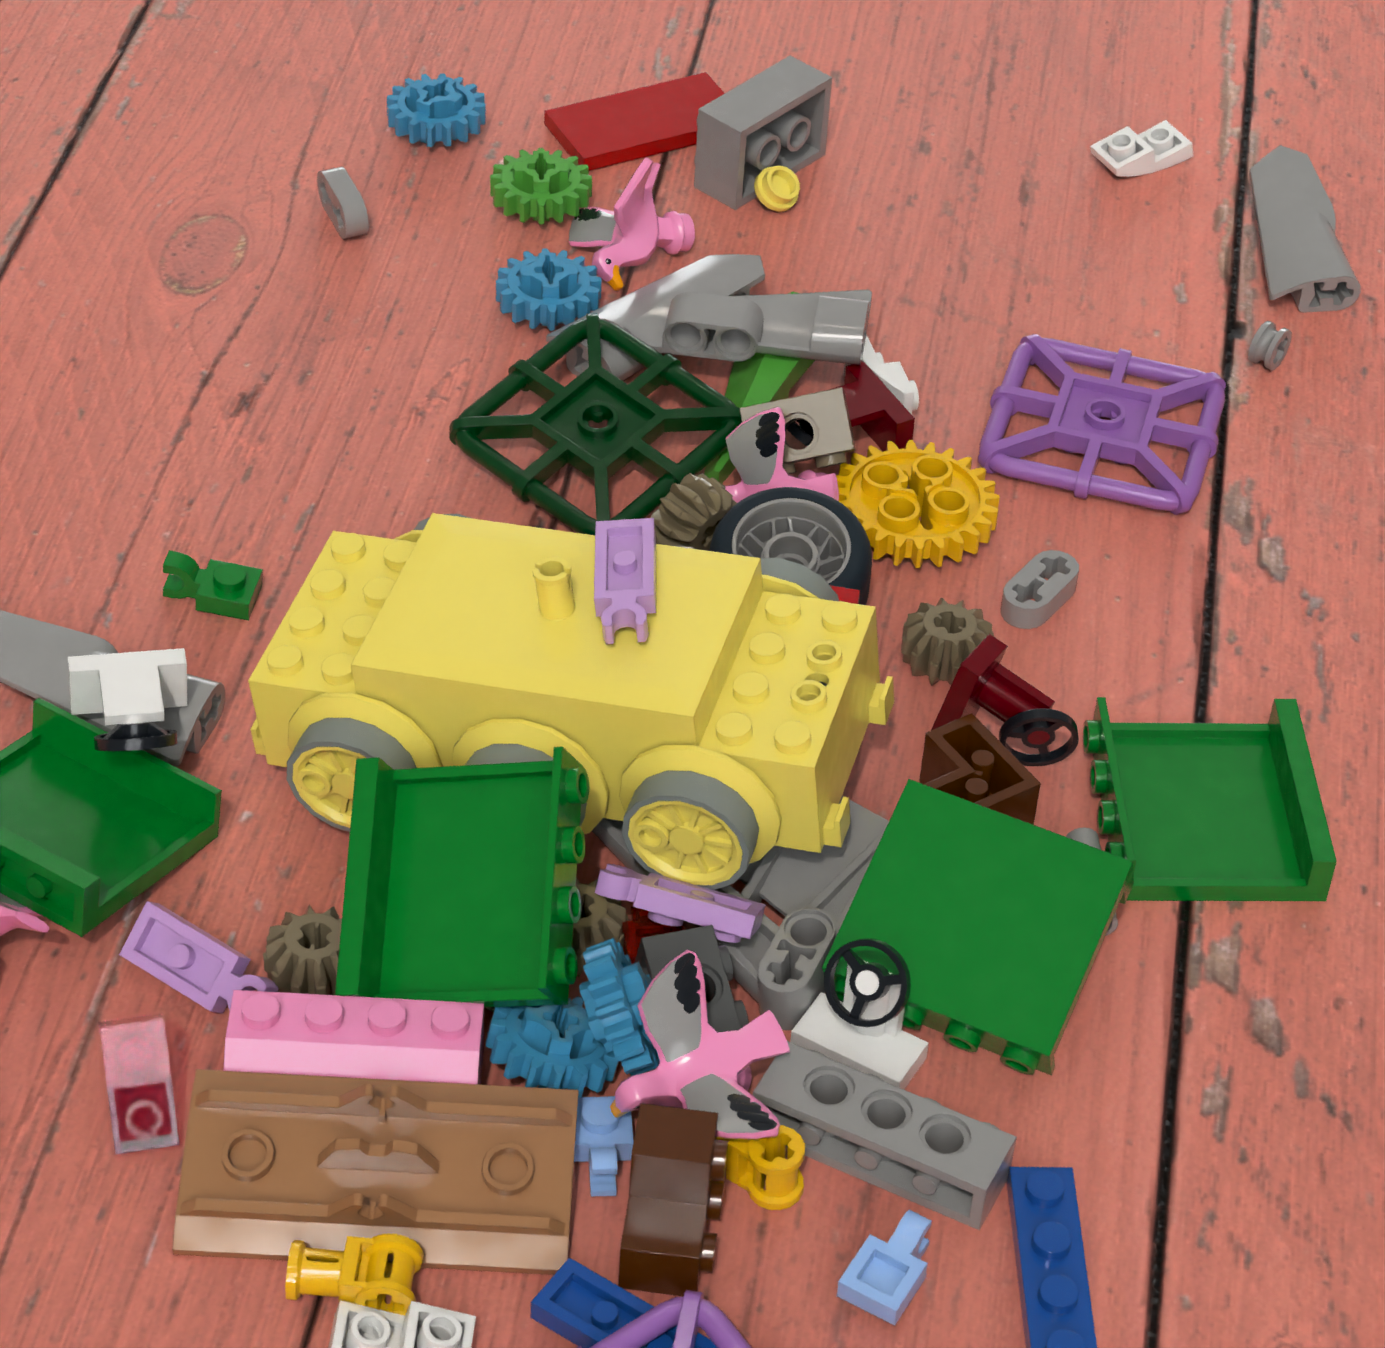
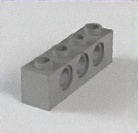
(889, 1135)

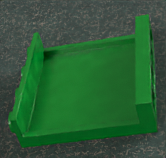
(1212, 807)
(90, 824)
(463, 882)
(988, 921)

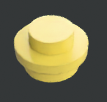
(777, 188)

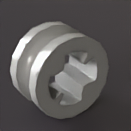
(1269, 345)

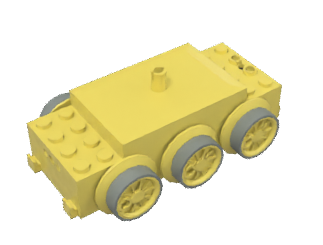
(491, 652)

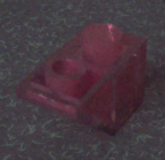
(139, 1083)

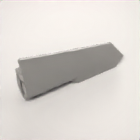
(1299, 234)
(710, 275)
(736, 327)
(37, 664)

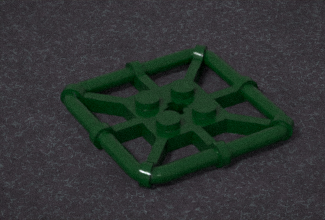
(595, 396)

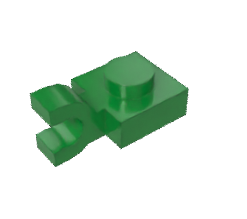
(218, 589)

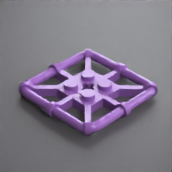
(1123, 439)

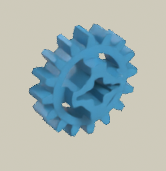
(436, 110)
(548, 289)
(612, 1002)
(550, 1047)

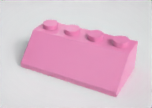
(355, 1037)

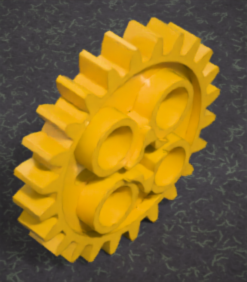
(947, 494)

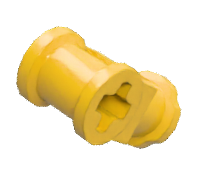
(753, 1158)
(357, 1273)

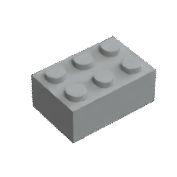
(761, 125)

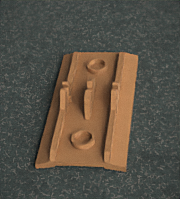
(323, 1158)

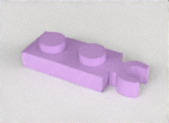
(625, 575)
(677, 901)
(189, 959)

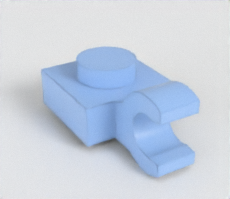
(602, 1142)
(888, 1273)

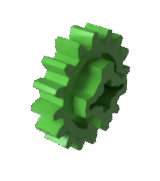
(540, 185)

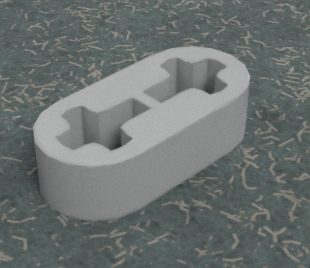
(342, 202)
(1049, 594)

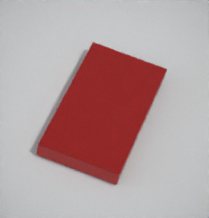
(633, 121)

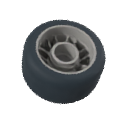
(800, 529)

